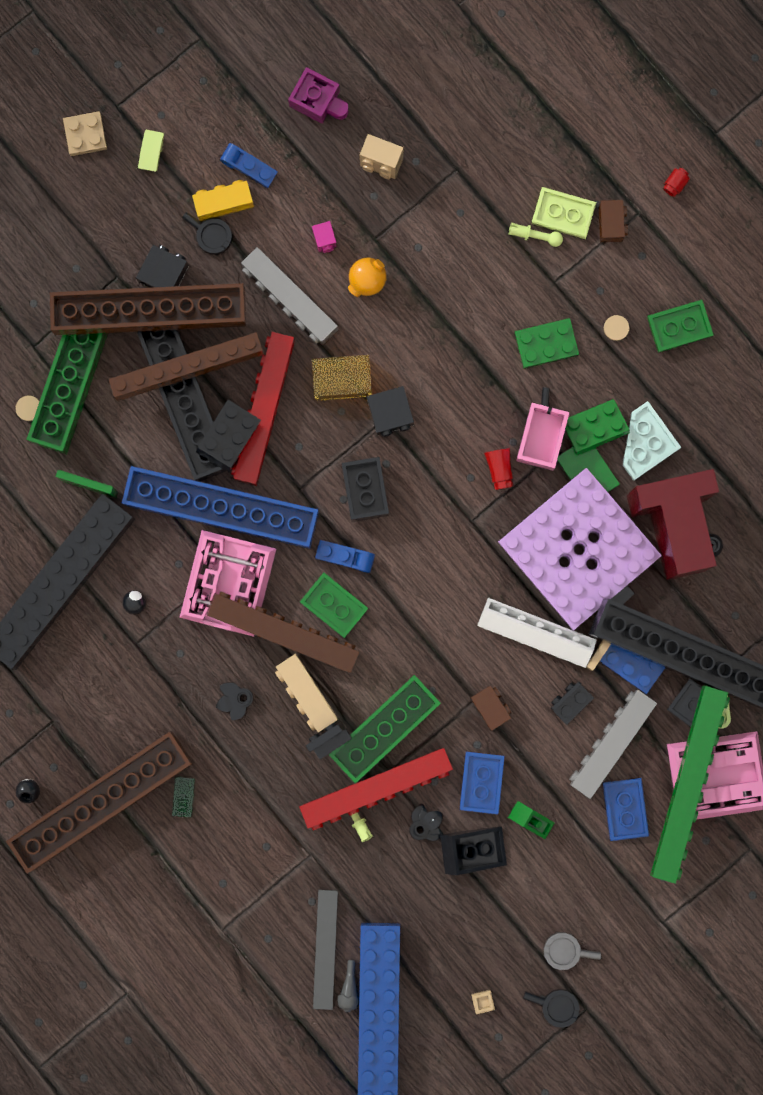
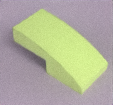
(150, 150)

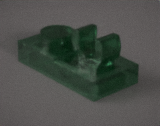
(183, 797)

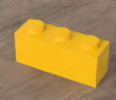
(222, 200)

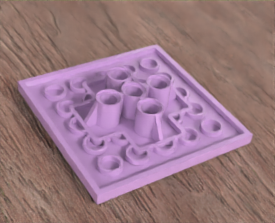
(581, 509)

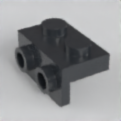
(329, 741)

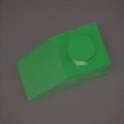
(531, 820)

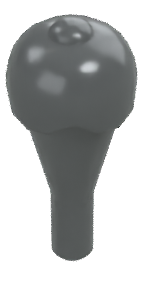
(348, 998)

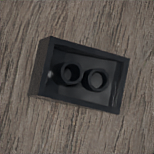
(473, 850)

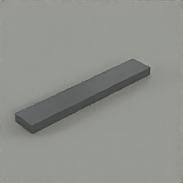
(325, 949)

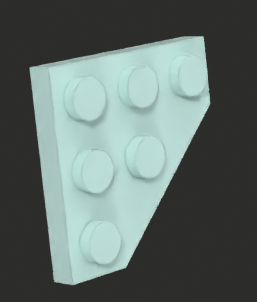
(647, 442)

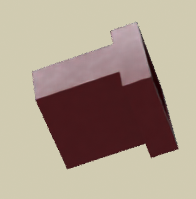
(678, 520)

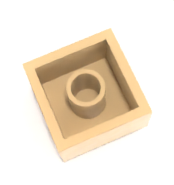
(381, 157)

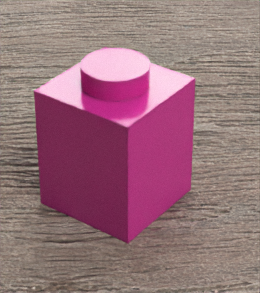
(324, 237)

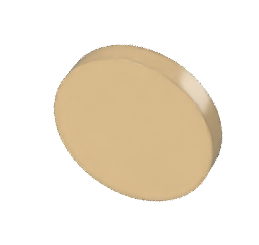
(616, 328)
(27, 407)

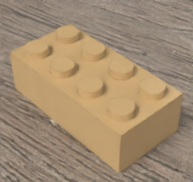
(306, 692)

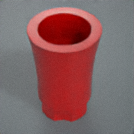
(500, 468)

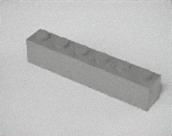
(289, 296)
(612, 744)

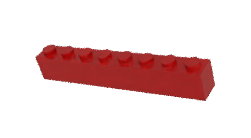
(264, 406)
(375, 788)

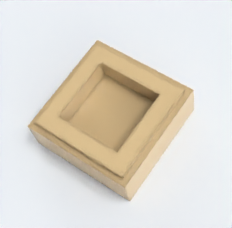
(483, 1002)

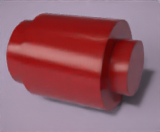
(676, 182)

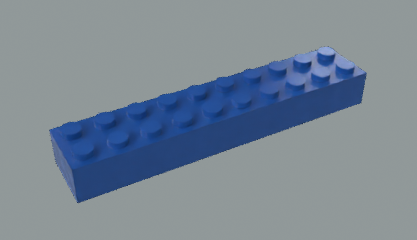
(220, 507)
(379, 1009)

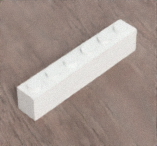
(537, 632)

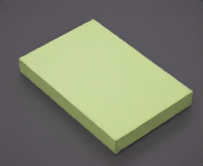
(563, 213)

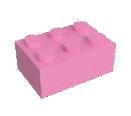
(542, 437)

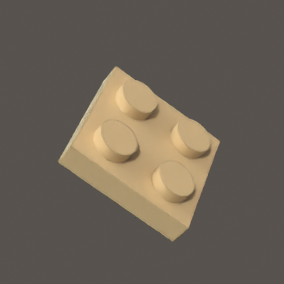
(85, 133)

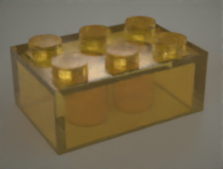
(341, 377)

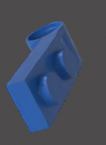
(249, 165)
(345, 556)

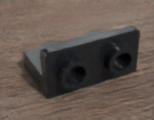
(571, 702)

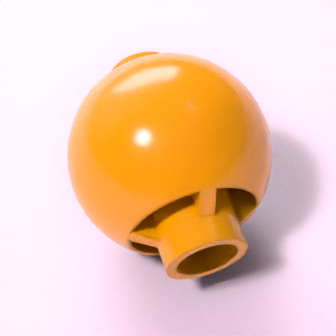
(367, 277)

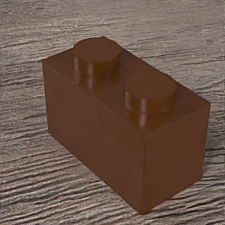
(612, 221)
(491, 708)

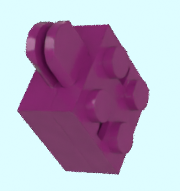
(317, 97)

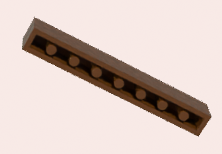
(186, 367)
(281, 632)

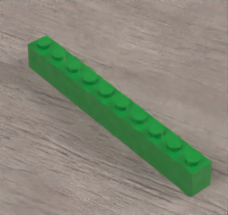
(689, 784)

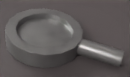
(564, 951)

